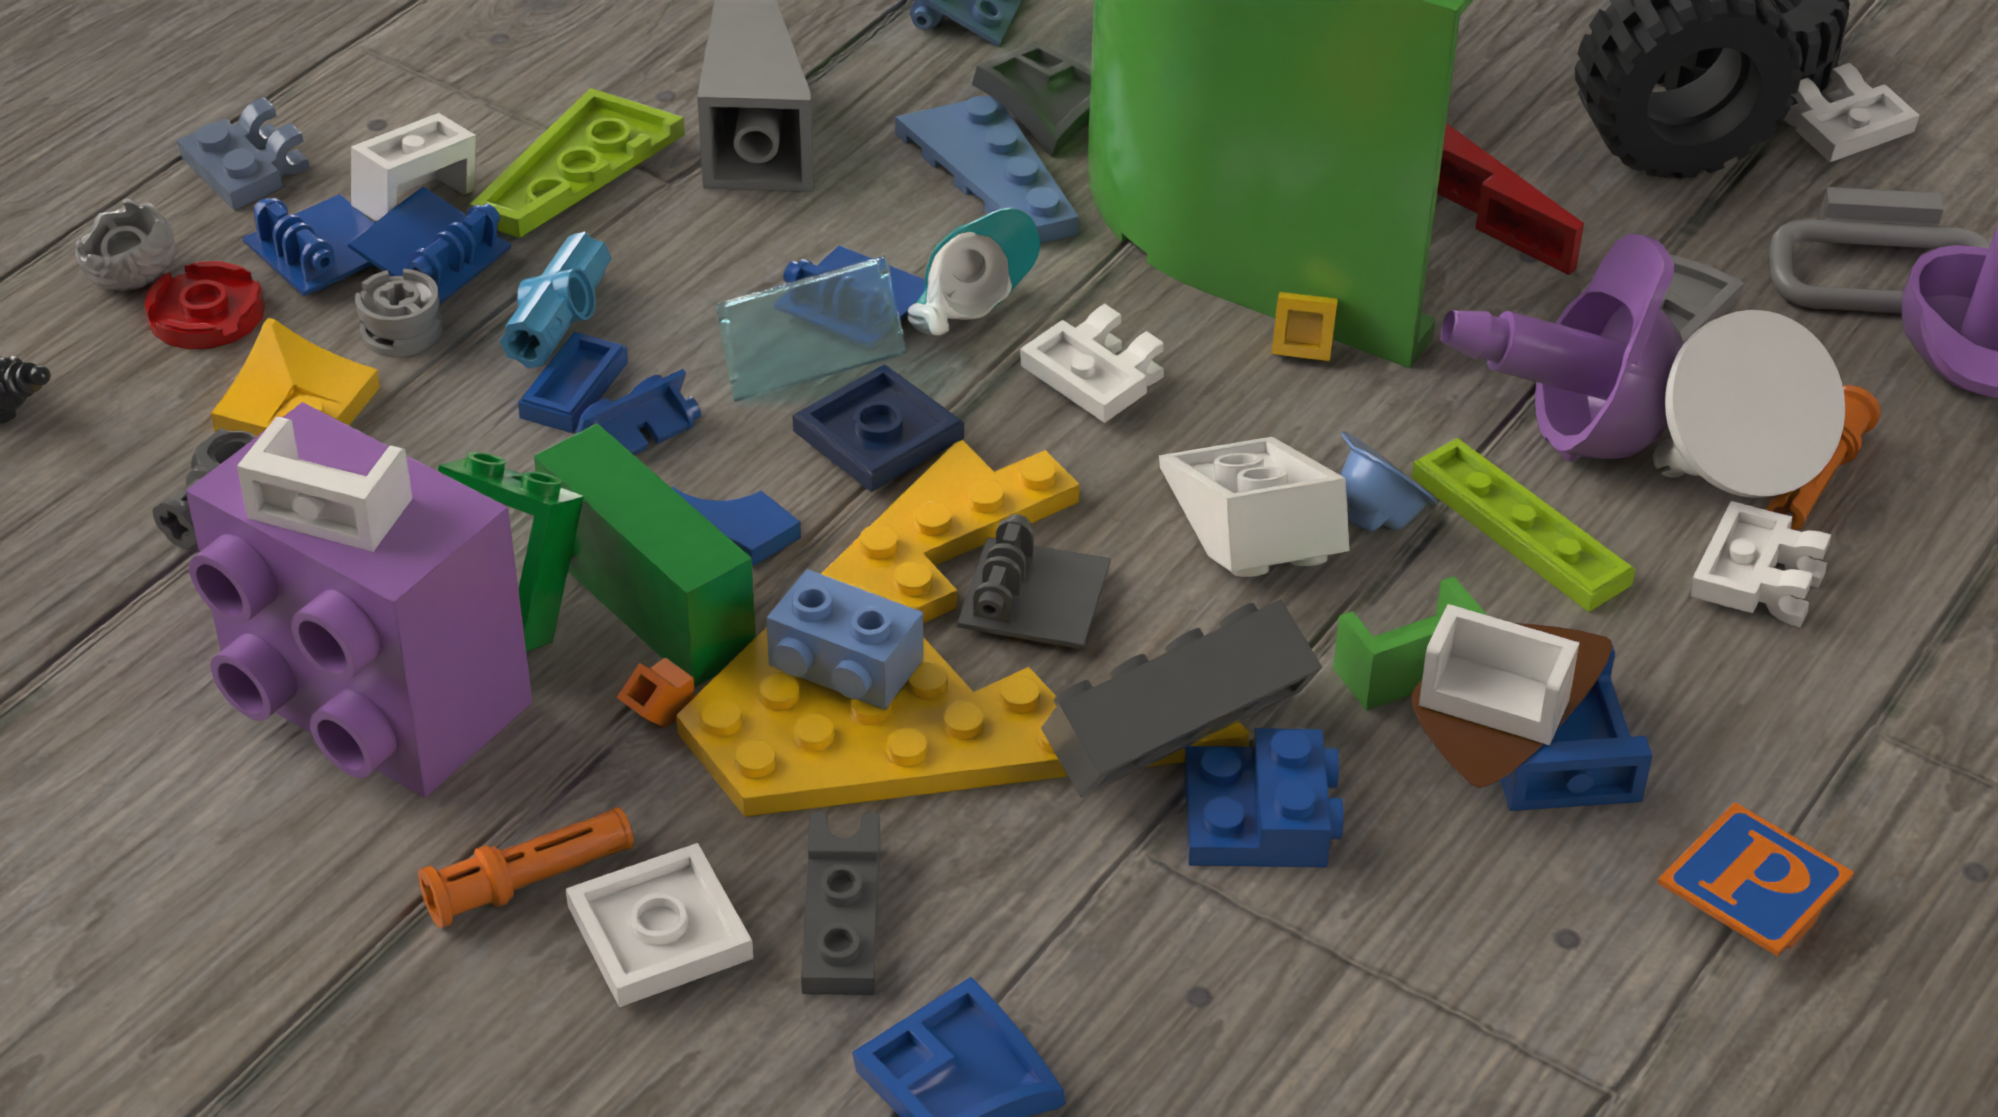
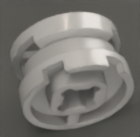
(400, 311)

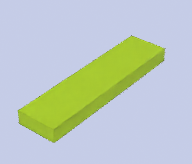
(1523, 524)

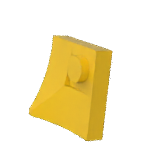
(289, 371)

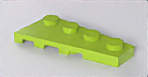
(577, 156)

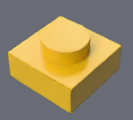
(1304, 326)

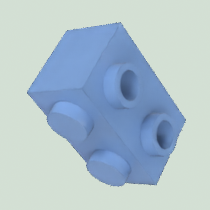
(845, 639)

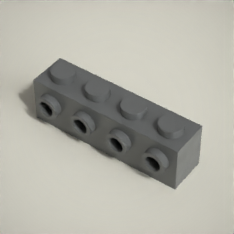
(1179, 696)

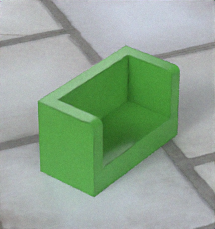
(1391, 663)

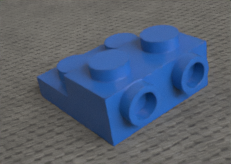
(1263, 801)

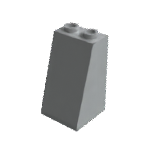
(754, 102)

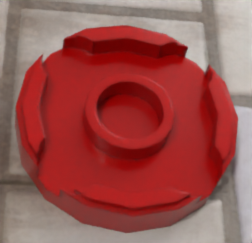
(205, 305)

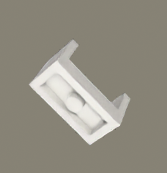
(408, 159)
(320, 498)
(1498, 674)

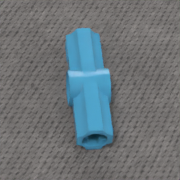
(555, 300)

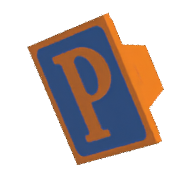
(1756, 879)

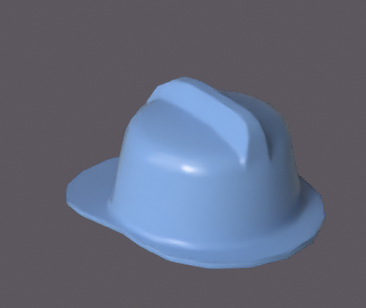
(1378, 490)

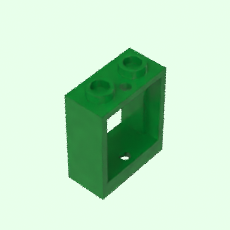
(550, 538)

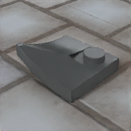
(1041, 90)

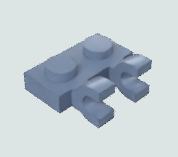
(230, 158)

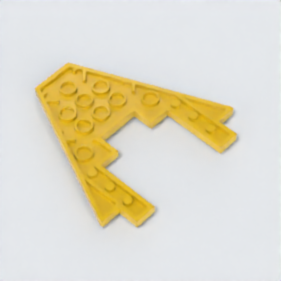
(802, 746)

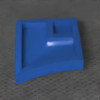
(959, 1062)

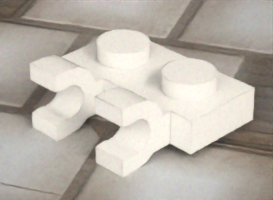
(1850, 116)
(1085, 367)
(1742, 562)

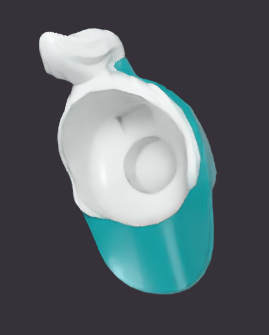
(975, 269)

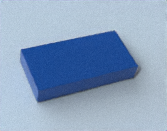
(572, 381)

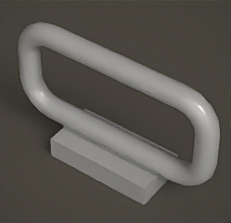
(1863, 219)

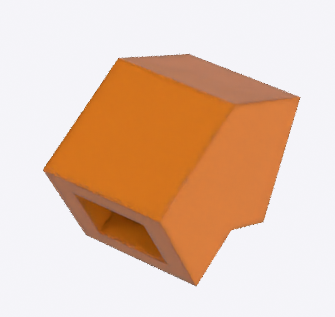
(658, 692)

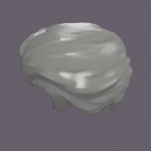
(127, 247)

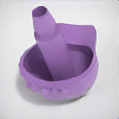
(1954, 314)
(1600, 364)

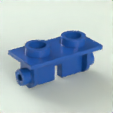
(652, 405)

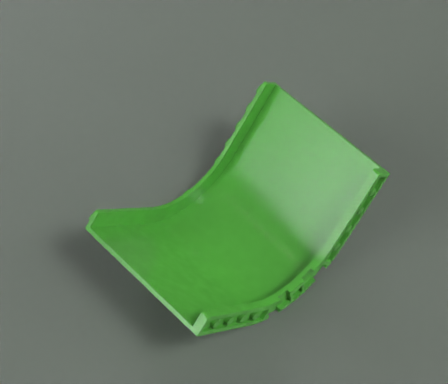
(1279, 150)

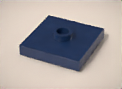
(878, 427)

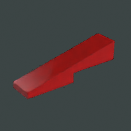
(1508, 204)

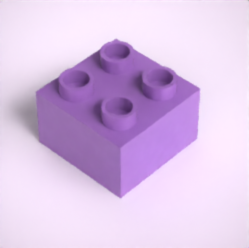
(379, 654)

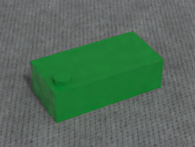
(654, 556)

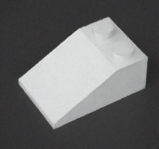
(1260, 504)

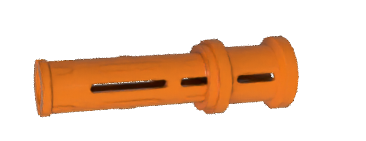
(1861, 416)
(496, 874)

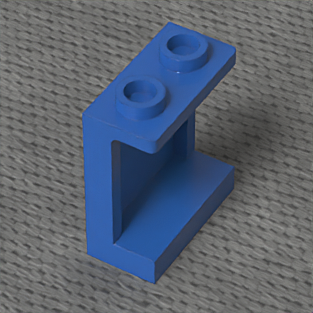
(1588, 758)

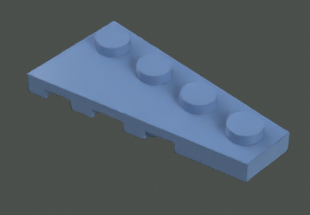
(991, 160)

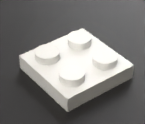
(659, 924)

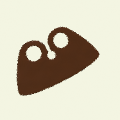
(1489, 754)

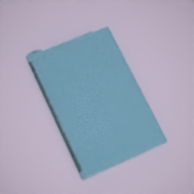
(810, 328)

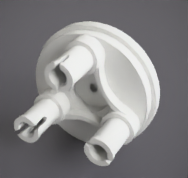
(1752, 406)

